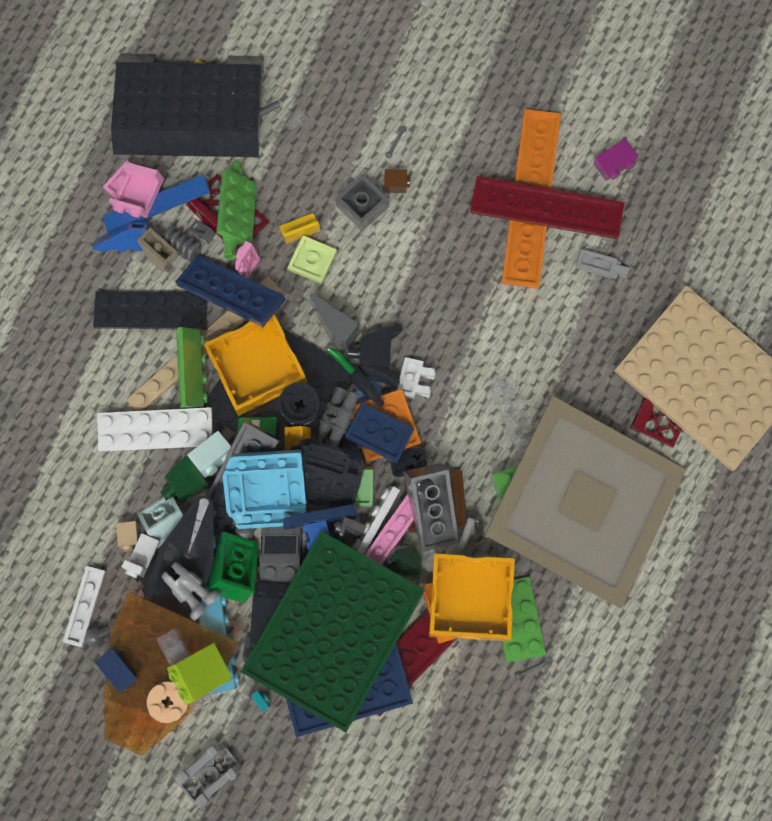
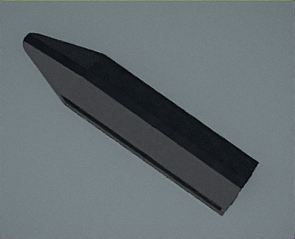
(192, 547)

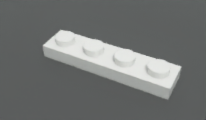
(378, 514)
(84, 606)

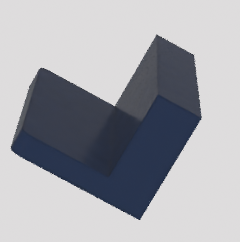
(116, 669)

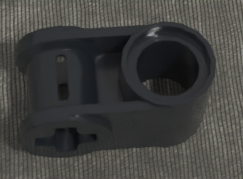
(409, 461)

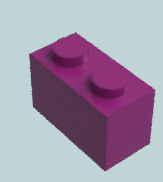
(616, 160)

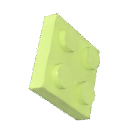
(312, 259)

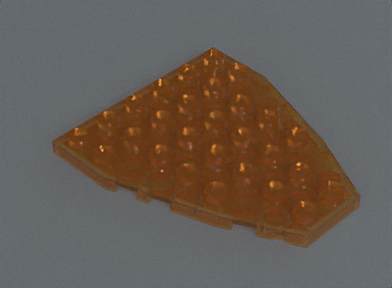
(135, 637)

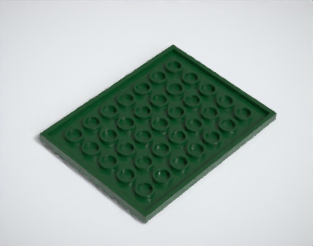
(333, 631)

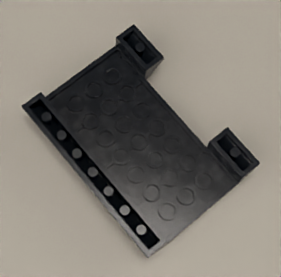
(187, 107)

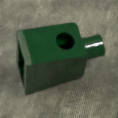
(184, 481)

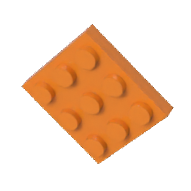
(397, 408)

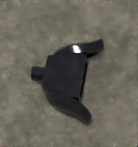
(375, 354)

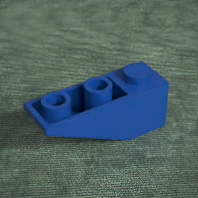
(122, 238)

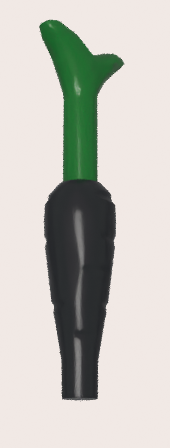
(358, 377)

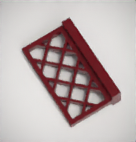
(210, 218)
(642, 418)

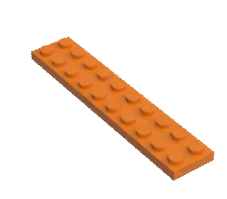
(536, 169)

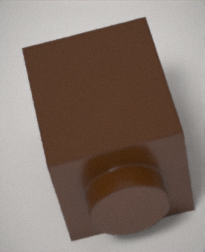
(396, 181)

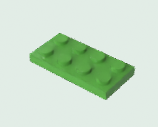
(526, 633)

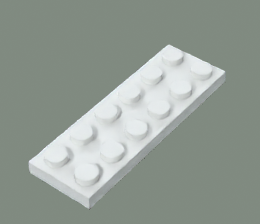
(154, 429)

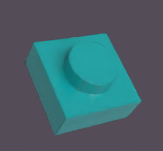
(261, 700)

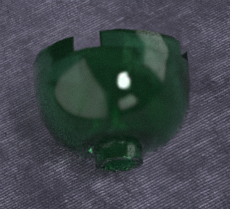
(405, 561)

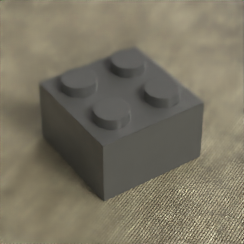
(362, 202)

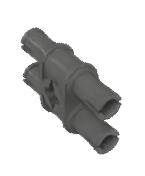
(336, 417)

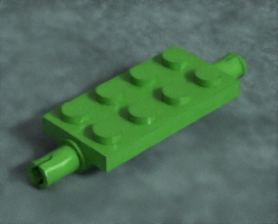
(236, 209)

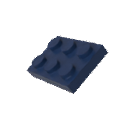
(379, 433)

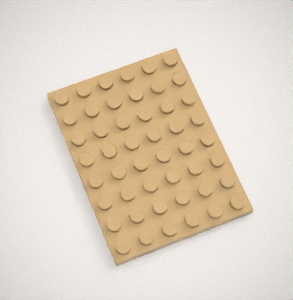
(704, 377)

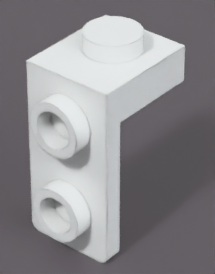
(141, 556)

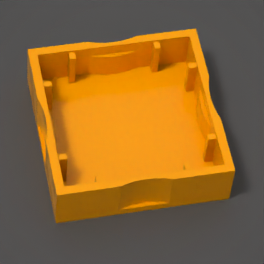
(254, 364)
(472, 597)

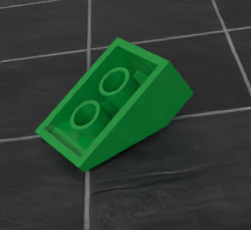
(234, 568)

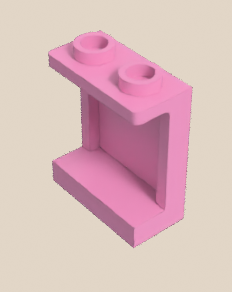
(137, 190)

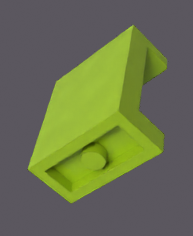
(199, 674)

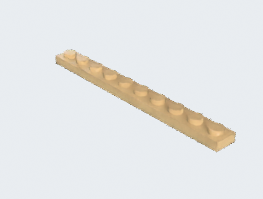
(169, 373)

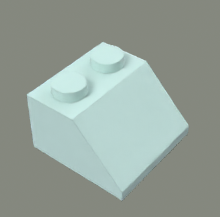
(210, 454)
(160, 518)

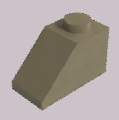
(157, 249)

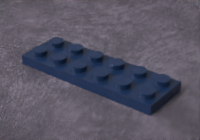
(230, 290)

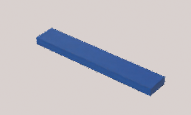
(164, 201)

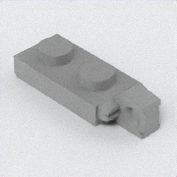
(601, 265)

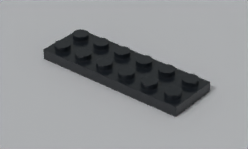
(149, 310)
(249, 440)

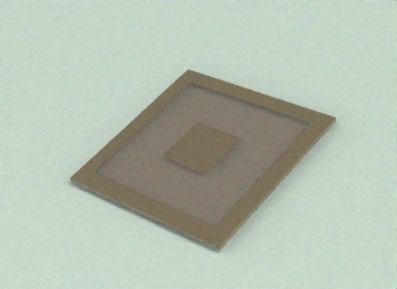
(585, 502)

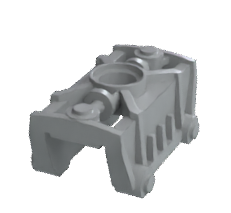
(201, 767)

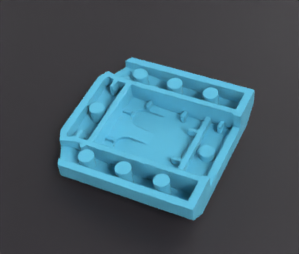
(264, 488)

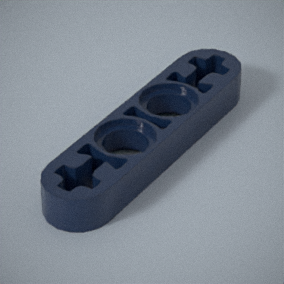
(317, 516)

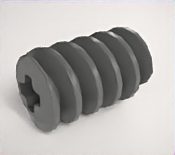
(181, 244)

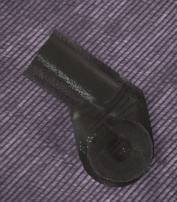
(479, 523)

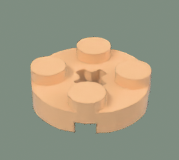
(157, 708)

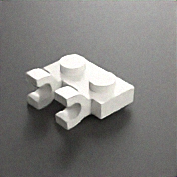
(410, 378)

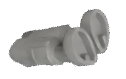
(185, 585)

